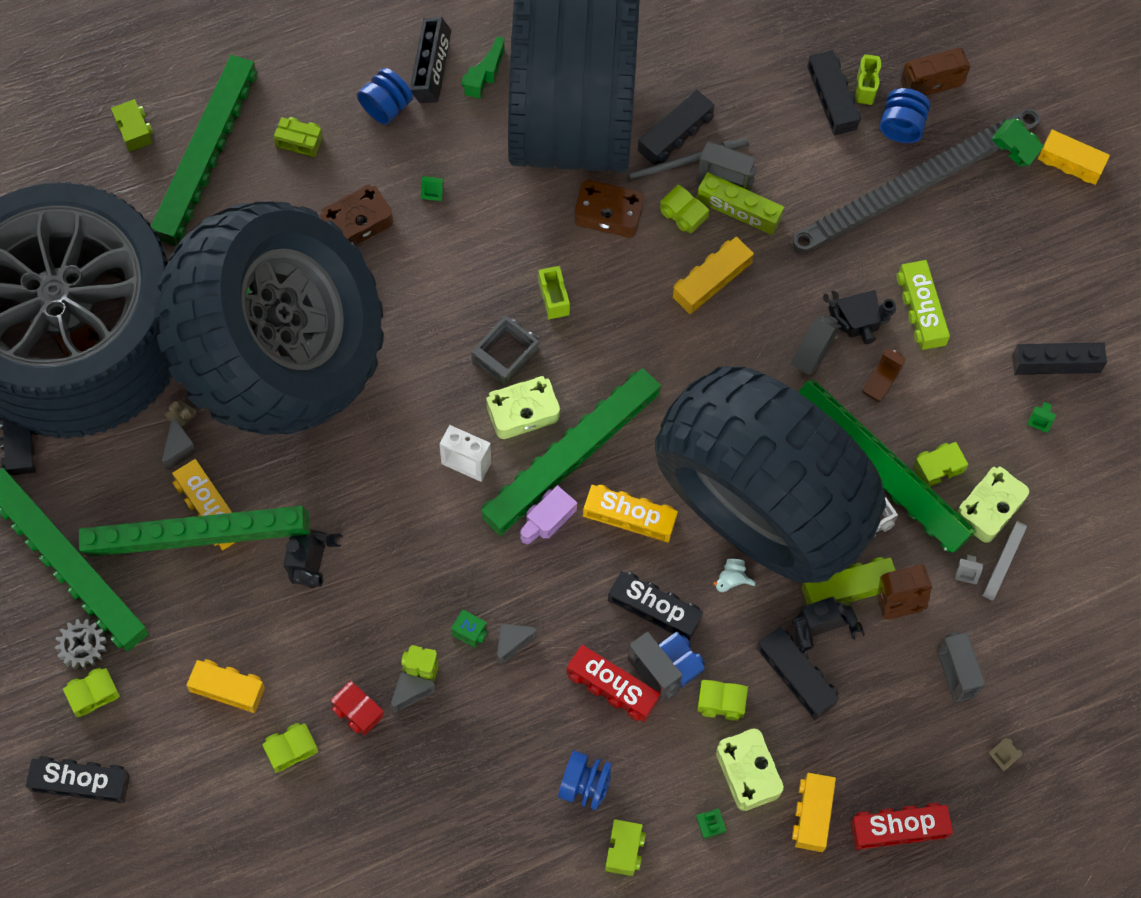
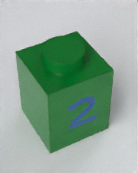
(469, 629)

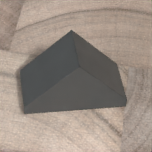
(177, 446)
(513, 639)
(410, 690)

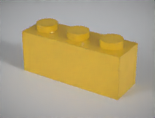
(1073, 157)
(226, 685)
(814, 812)

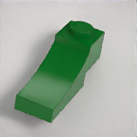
(485, 71)

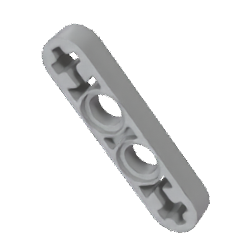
(1004, 560)

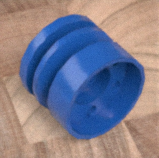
(384, 96)
(905, 115)
(585, 780)

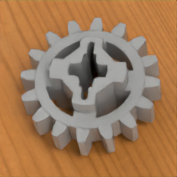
(75, 637)

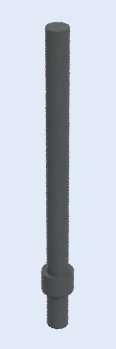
(682, 160)

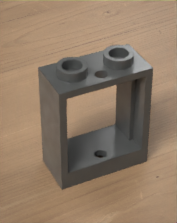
(728, 165)
(816, 344)
(493, 367)
(655, 666)
(960, 667)

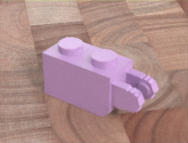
(548, 515)

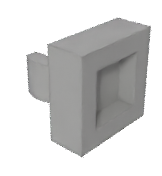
(968, 570)

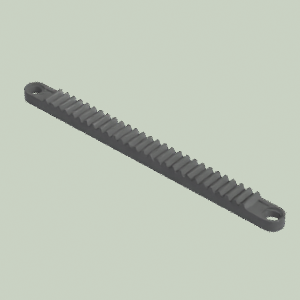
(905, 186)

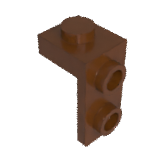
(884, 374)

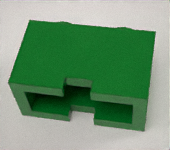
(1018, 141)

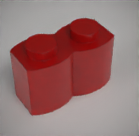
(356, 708)

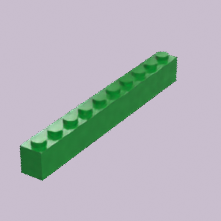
(203, 150)
(571, 451)
(896, 476)
(194, 531)
(69, 565)

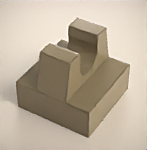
(181, 413)
(1005, 754)

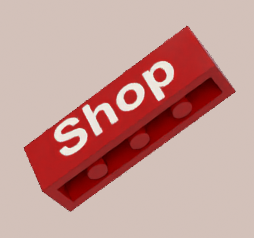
(612, 683)
(901, 826)

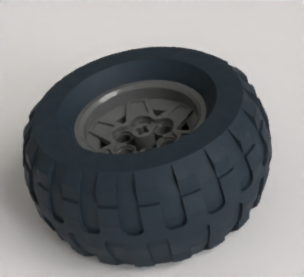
(305, 300)
(771, 473)

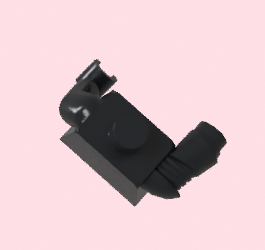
(860, 313)
(305, 557)
(824, 617)

